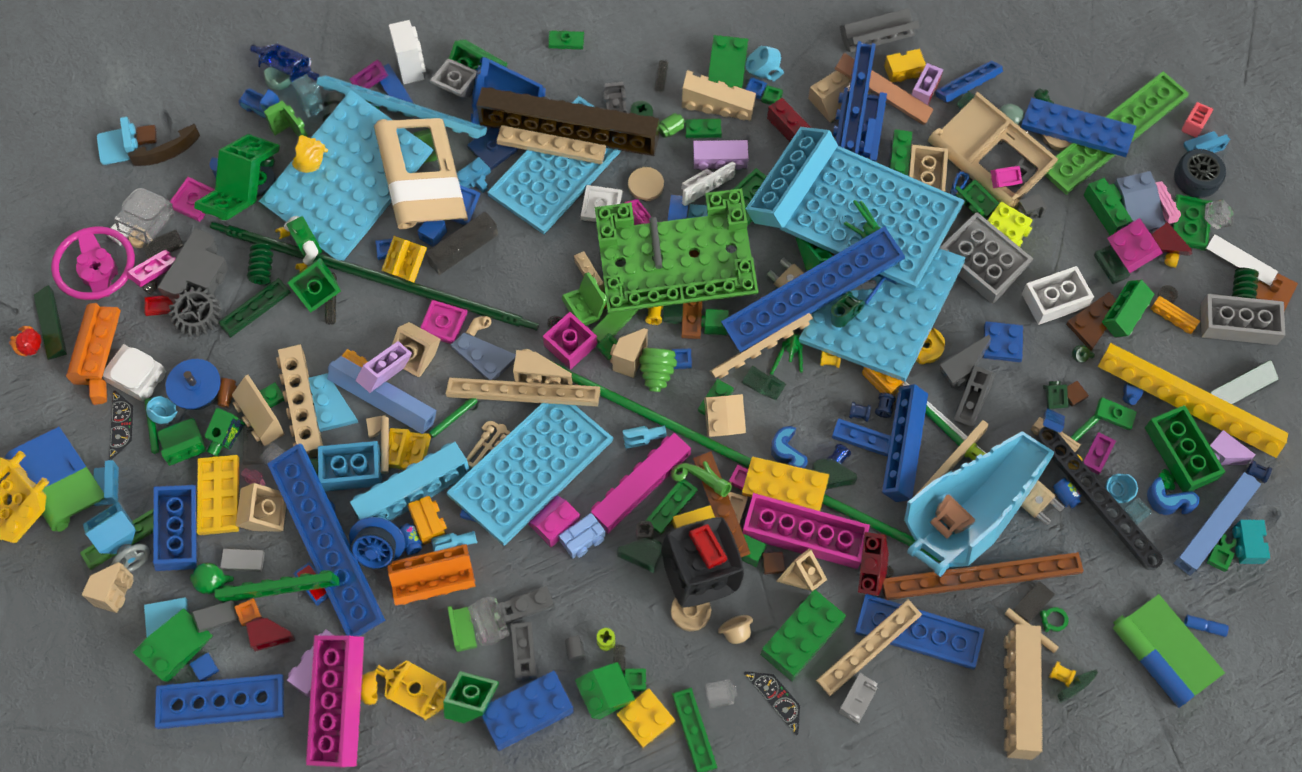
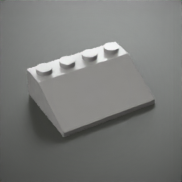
(989, 255)

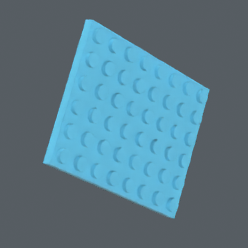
(350, 185)
(909, 209)
(892, 324)

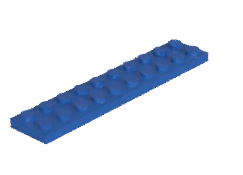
(813, 289)
(325, 540)

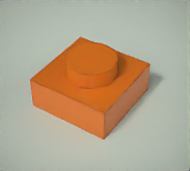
(247, 611)

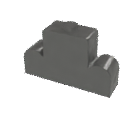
(195, 267)

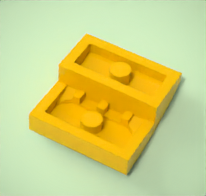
(404, 259)
(406, 447)

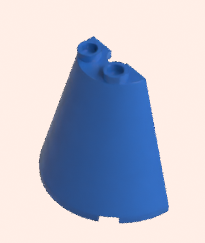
(499, 77)

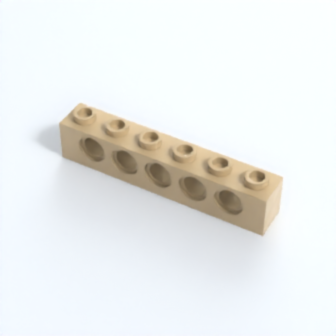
(288, 358)

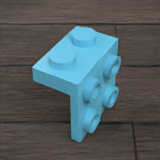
(117, 143)

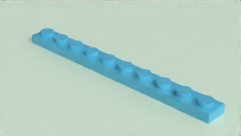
(395, 104)

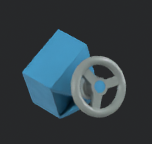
(113, 534)

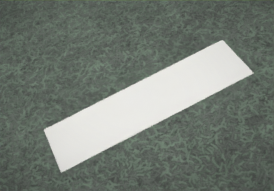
(1241, 259)

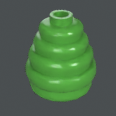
(657, 367)

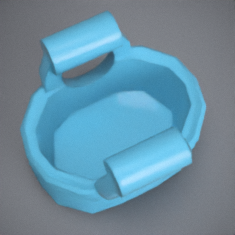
(763, 61)

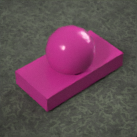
(1006, 176)

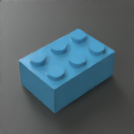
(349, 465)

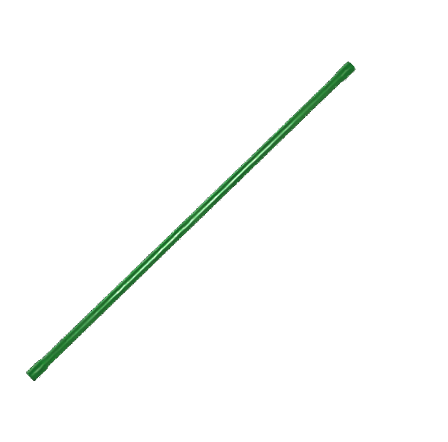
(738, 457)

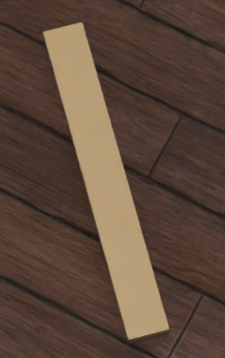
(523, 391)

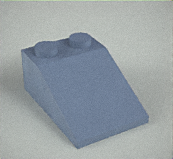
(1141, 199)

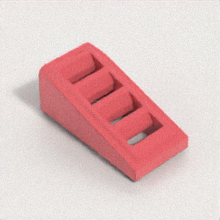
(1197, 120)

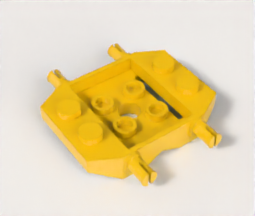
(27, 499)

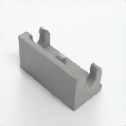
(858, 698)

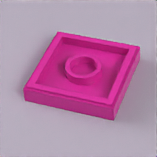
(186, 196)
(444, 321)

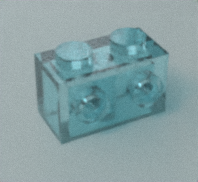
(308, 95)

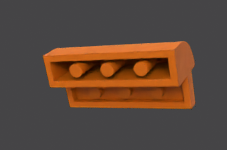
(93, 344)
(431, 574)

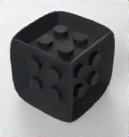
(687, 572)

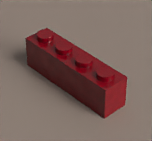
(785, 119)

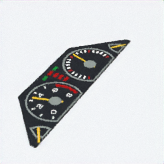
(120, 424)
(777, 697)

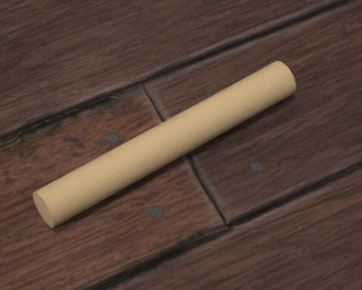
(384, 445)
(1019, 620)

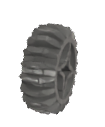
(208, 303)

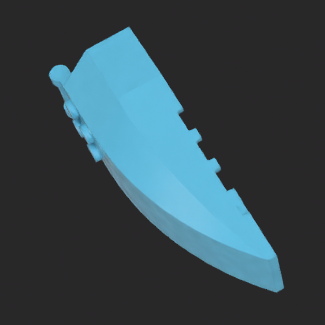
(988, 490)

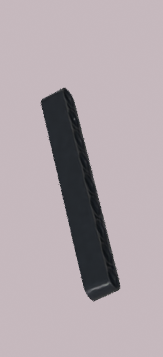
(1101, 507)

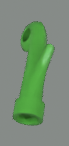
(719, 485)

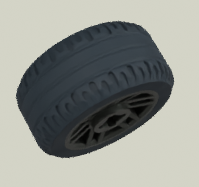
(1200, 173)

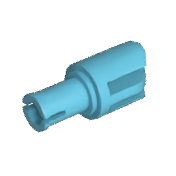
(642, 435)
(453, 540)

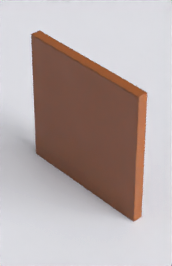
(1280, 290)

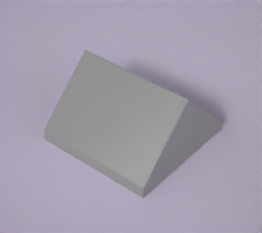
(455, 78)

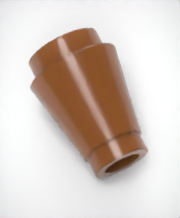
(225, 392)

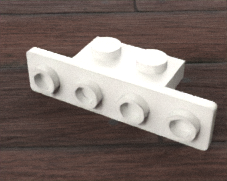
(705, 182)

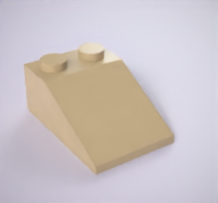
(535, 368)

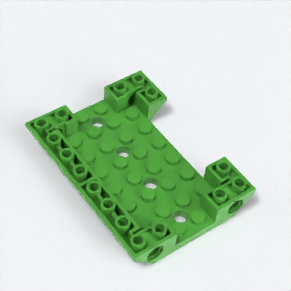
(682, 277)

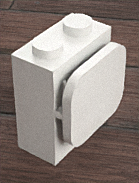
(134, 372)

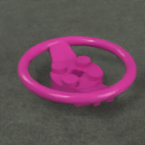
(91, 258)

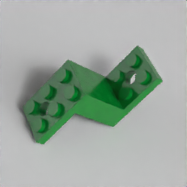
(237, 177)

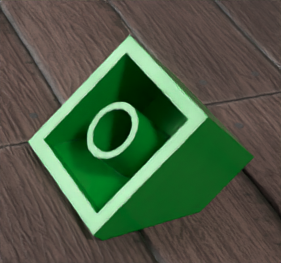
(314, 285)
(605, 690)
(468, 697)

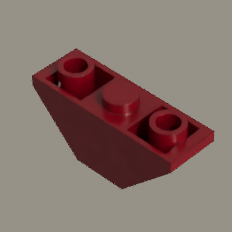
(873, 563)

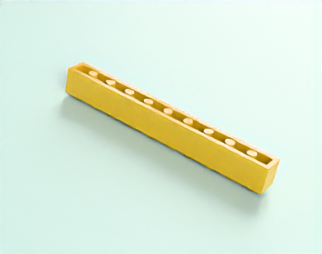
(1197, 401)

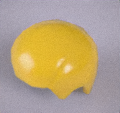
(369, 688)

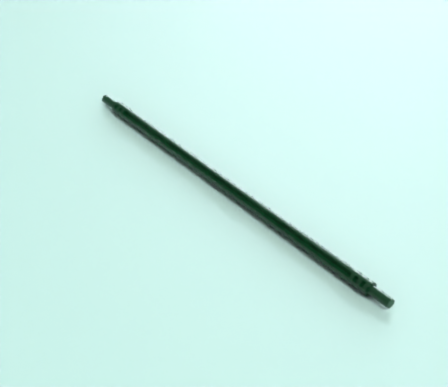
(381, 278)

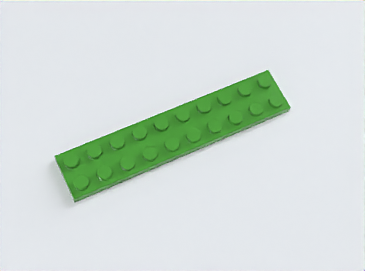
(1141, 110)

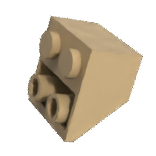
(108, 587)

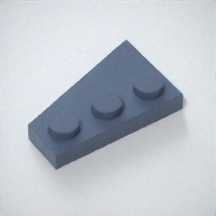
(483, 356)

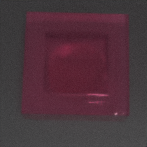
(253, 477)

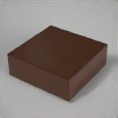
(146, 135)
(1076, 393)
(773, 563)

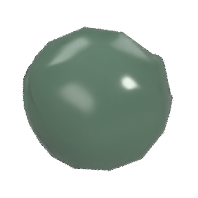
(276, 79)
(1014, 112)

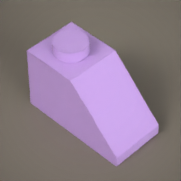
(1230, 451)

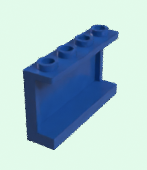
(874, 109)

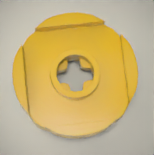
(935, 349)

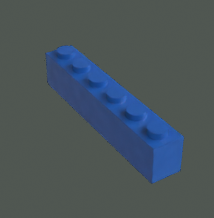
(905, 443)

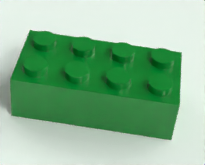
(1184, 449)
(803, 635)

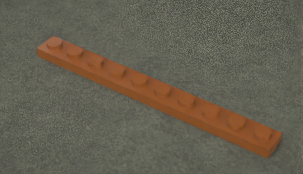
(982, 576)

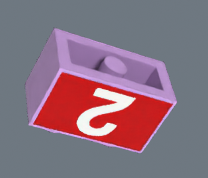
(927, 83)

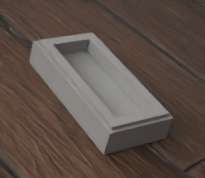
(242, 560)

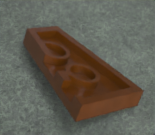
(1088, 323)

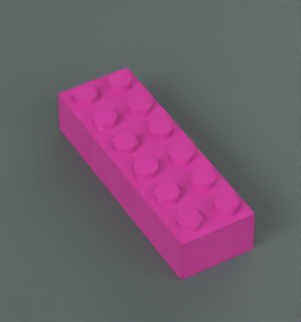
(804, 528)
(335, 701)

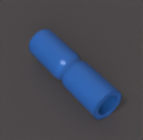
(1208, 626)

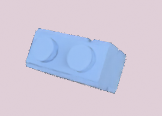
(582, 536)

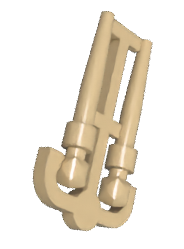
(501, 430)

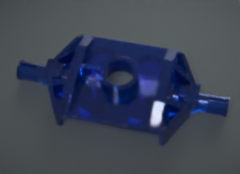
(285, 60)

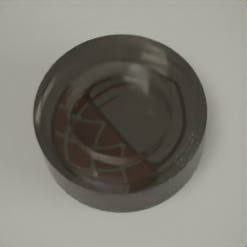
(1169, 293)

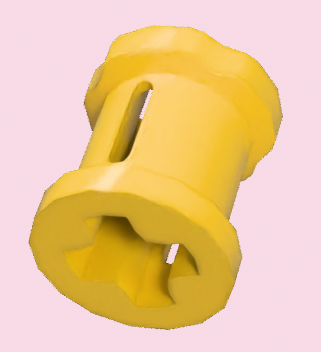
(654, 315)
(829, 359)
(1062, 674)

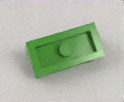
(462, 629)

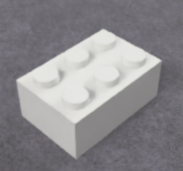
(407, 51)
(1057, 295)

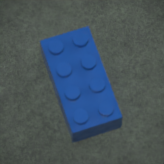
(175, 528)
(527, 710)

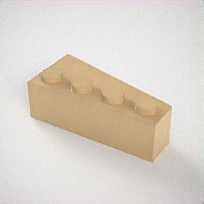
(717, 98)

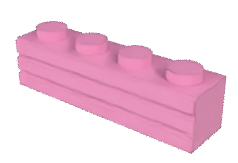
(1169, 209)

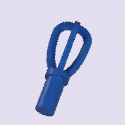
(953, 191)

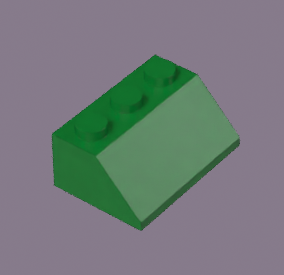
(470, 54)

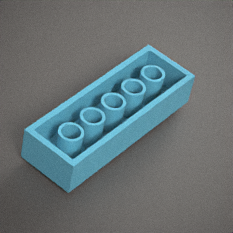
(791, 177)
(419, 480)

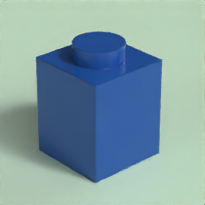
(432, 232)

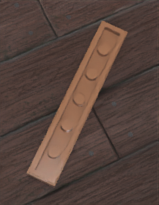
(895, 96)

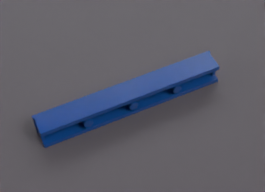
(857, 97)

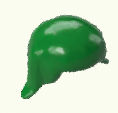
(208, 578)

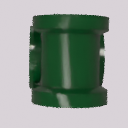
(847, 307)

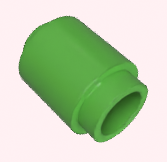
(671, 125)

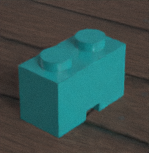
(1250, 542)

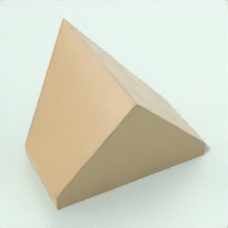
(804, 572)

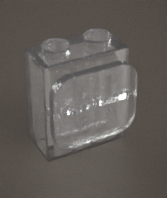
(144, 215)

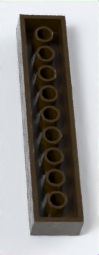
(569, 120)

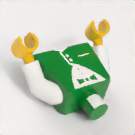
(303, 237)

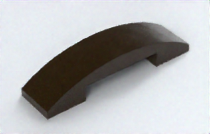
(166, 151)

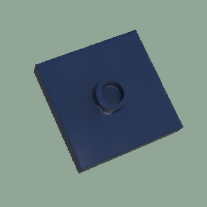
(488, 149)

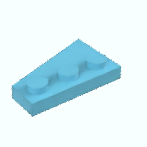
(329, 404)

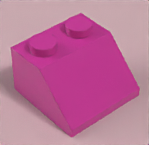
(554, 519)

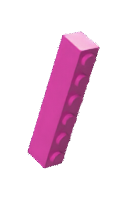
(641, 482)

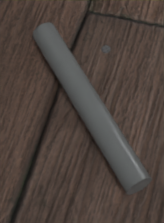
(655, 242)

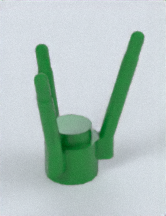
(870, 226)
(791, 345)

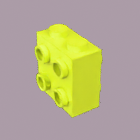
(1011, 223)

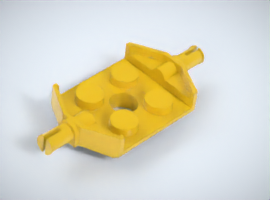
(426, 701)

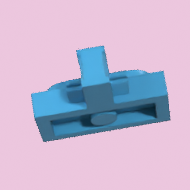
(474, 175)

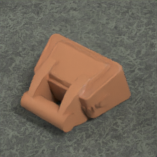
(953, 516)

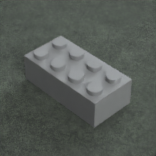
(1242, 319)

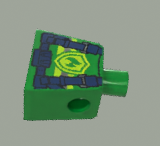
(223, 431)

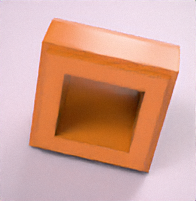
(98, 391)

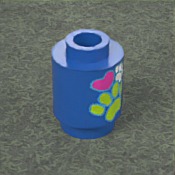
(1067, 493)
(412, 539)

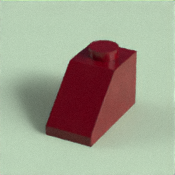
(1170, 241)
(267, 634)

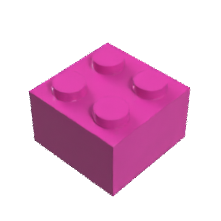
(1134, 245)
(570, 340)

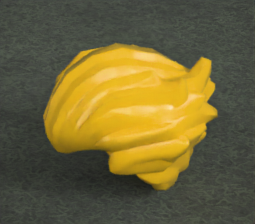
(308, 154)

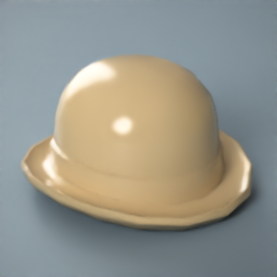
(736, 629)

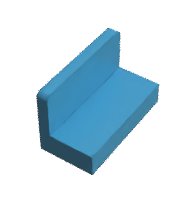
(1208, 142)
(107, 479)

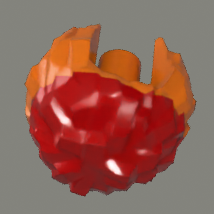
(26, 342)

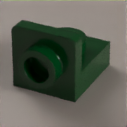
(1056, 395)

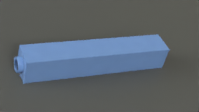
(385, 397)
(1217, 523)

